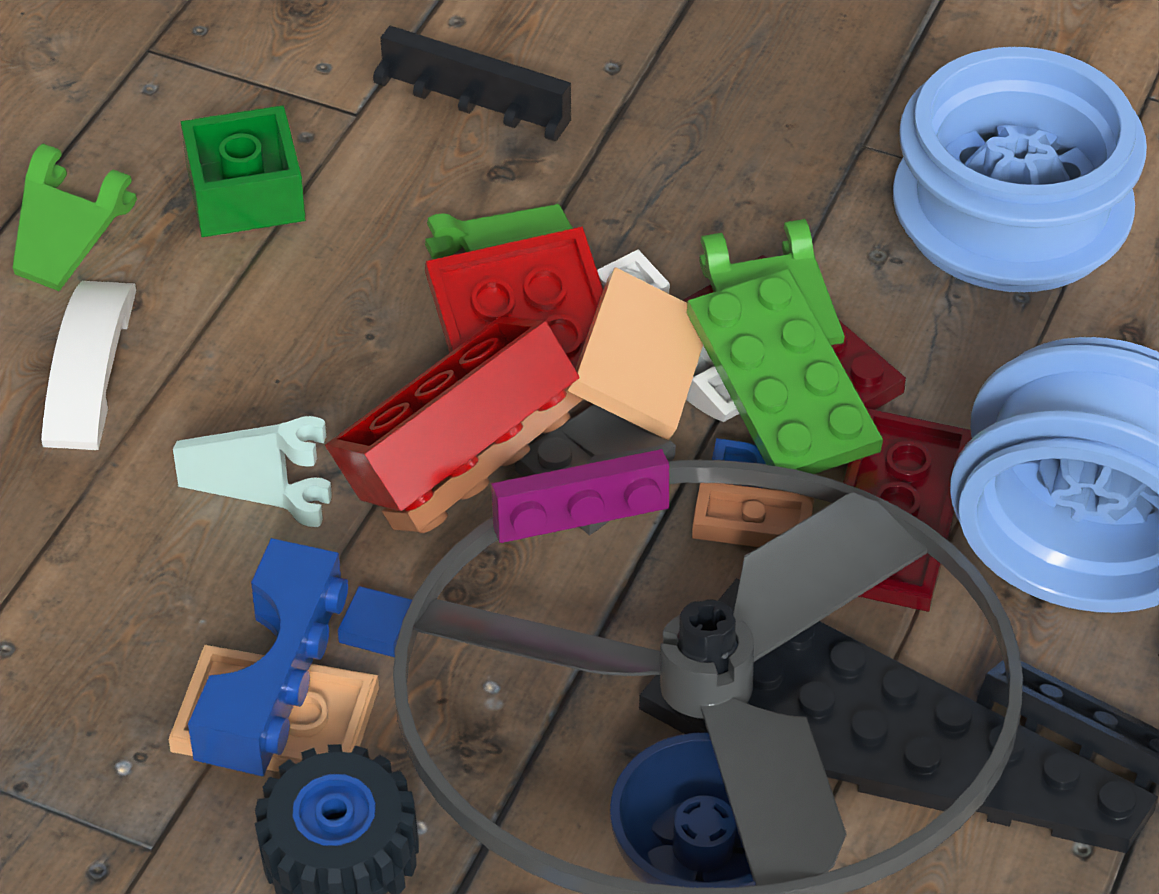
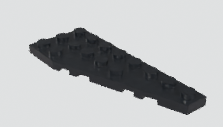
(926, 742)

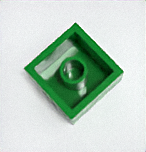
(243, 171)

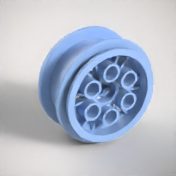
(1018, 168)
(1067, 474)

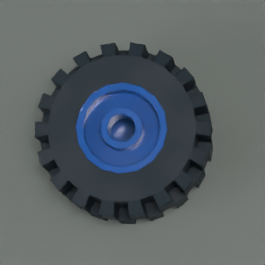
(337, 825)

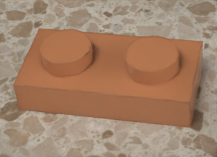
(746, 513)

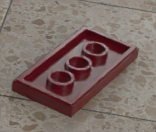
(916, 477)

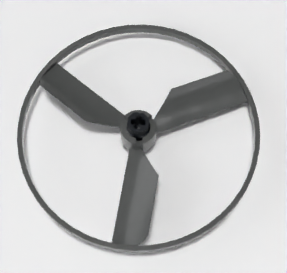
(706, 674)

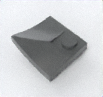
(588, 439)

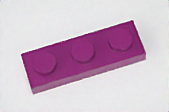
(580, 495)

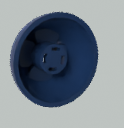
(677, 817)

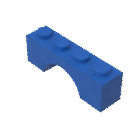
(246, 712)

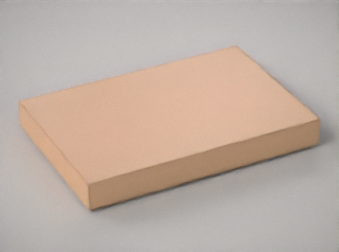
(639, 355)
(332, 712)

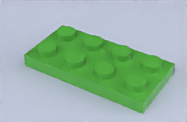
(784, 375)

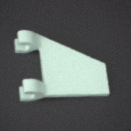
(253, 466)

